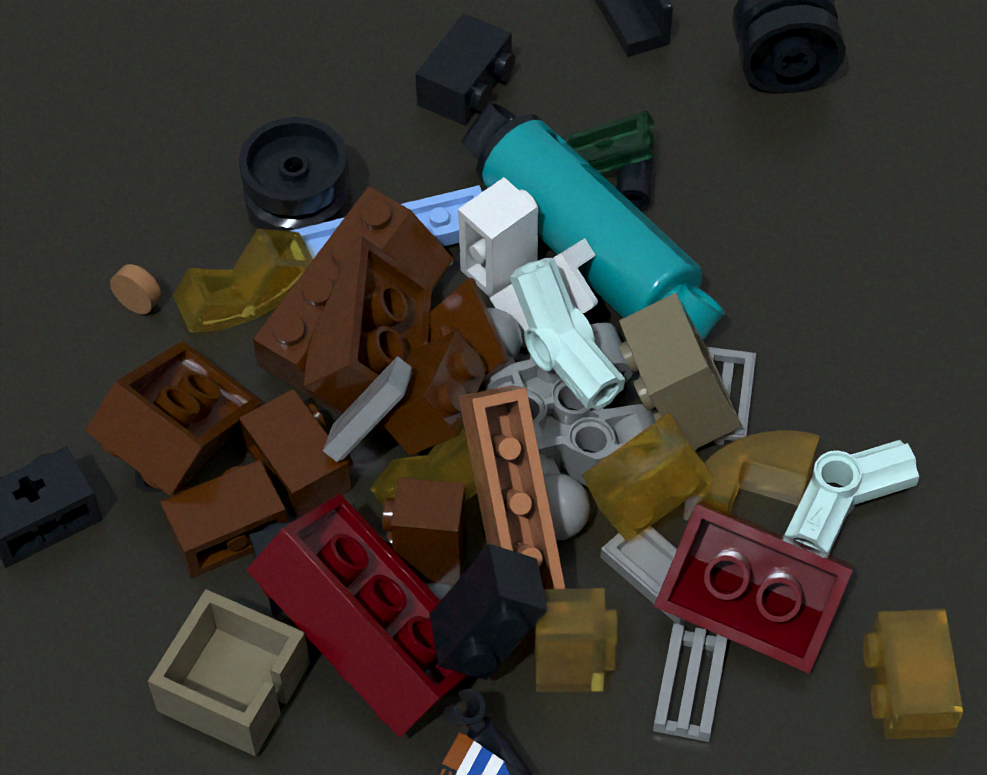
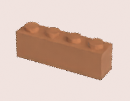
(511, 477)

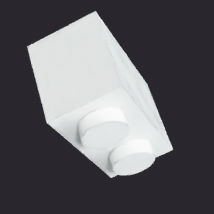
(497, 235)

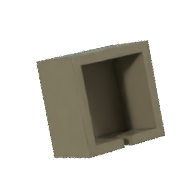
(677, 371)
(229, 672)

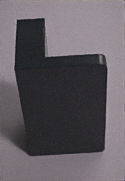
(638, 23)

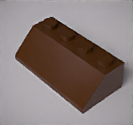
(396, 230)

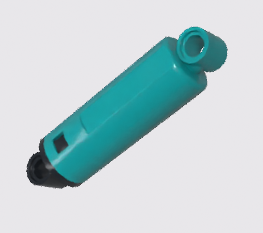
(633, 256)

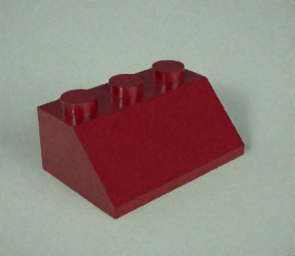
(754, 586)

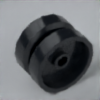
(788, 43)
(294, 174)

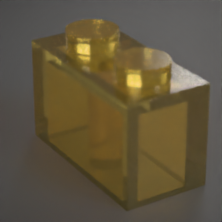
(647, 477)
(574, 641)
(914, 674)

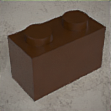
(431, 404)
(290, 446)
(216, 517)
(428, 528)

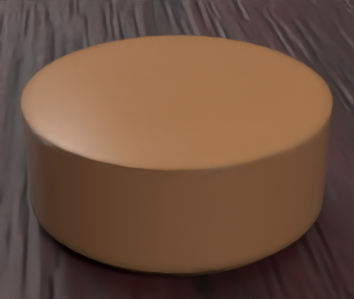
(136, 289)

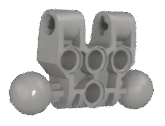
(565, 432)

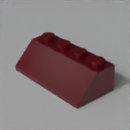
(359, 610)

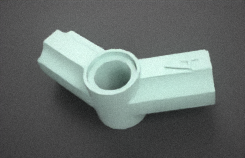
(562, 336)
(863, 478)

